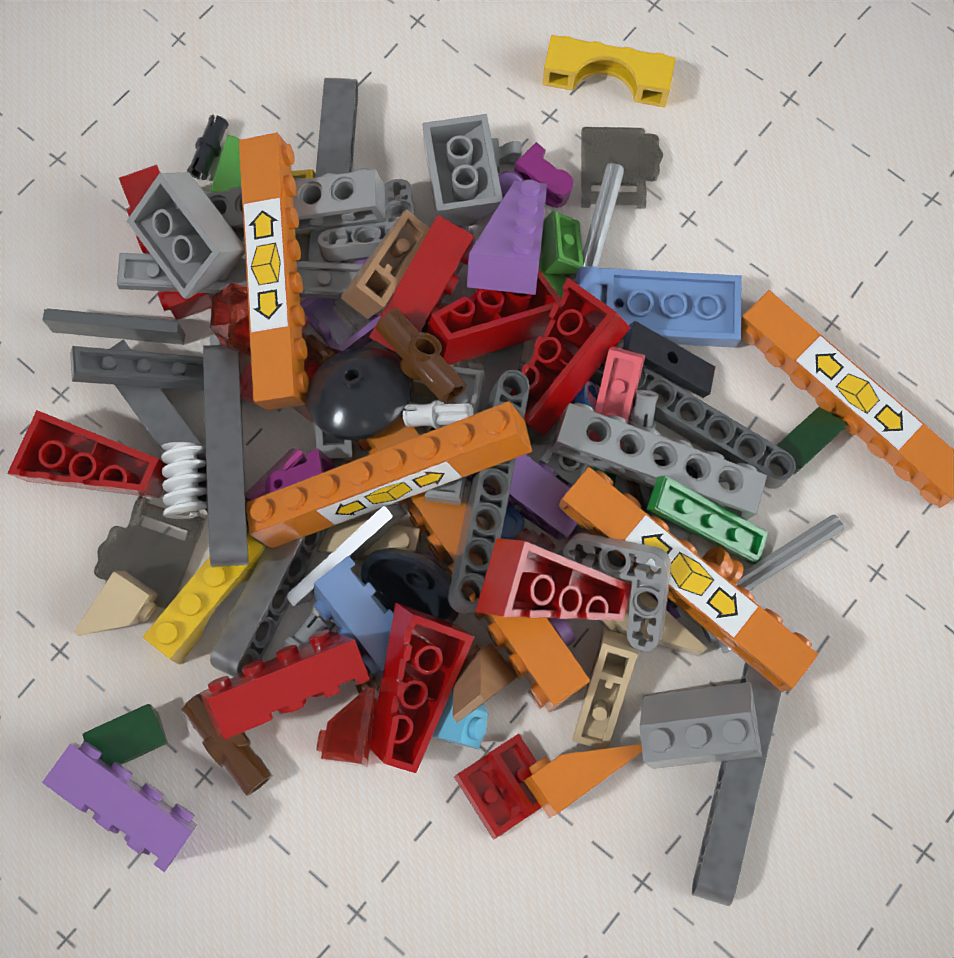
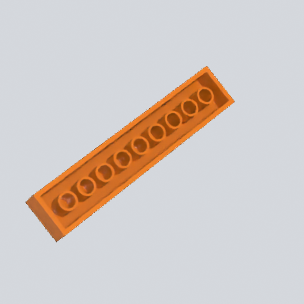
(531, 642)

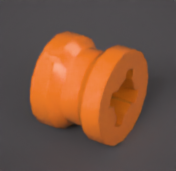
(731, 566)

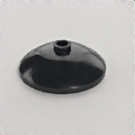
(359, 406)
(410, 580)

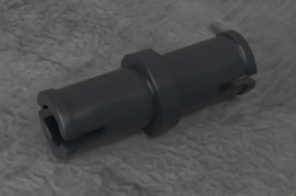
(208, 147)

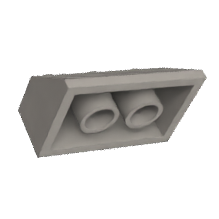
(462, 168)
(185, 233)
(699, 726)

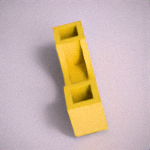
(643, 72)
(186, 616)

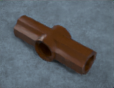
(421, 356)
(232, 753)

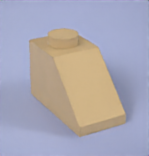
(119, 604)

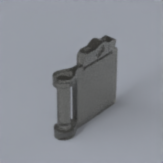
(625, 146)
(148, 554)

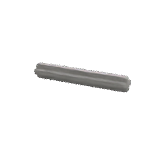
(602, 215)
(791, 552)

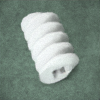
(183, 480)

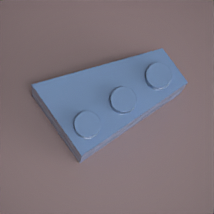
(356, 612)

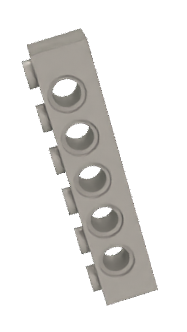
(331, 211)
(572, 442)

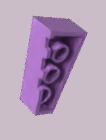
(510, 244)
(539, 494)
(121, 803)

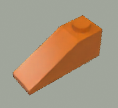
(572, 775)

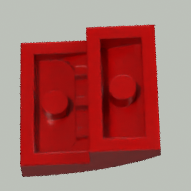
(498, 787)

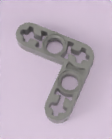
(335, 242)
(641, 579)

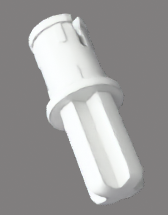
(435, 414)

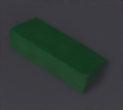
(811, 436)
(128, 735)

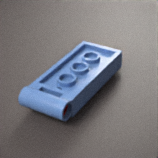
(676, 305)

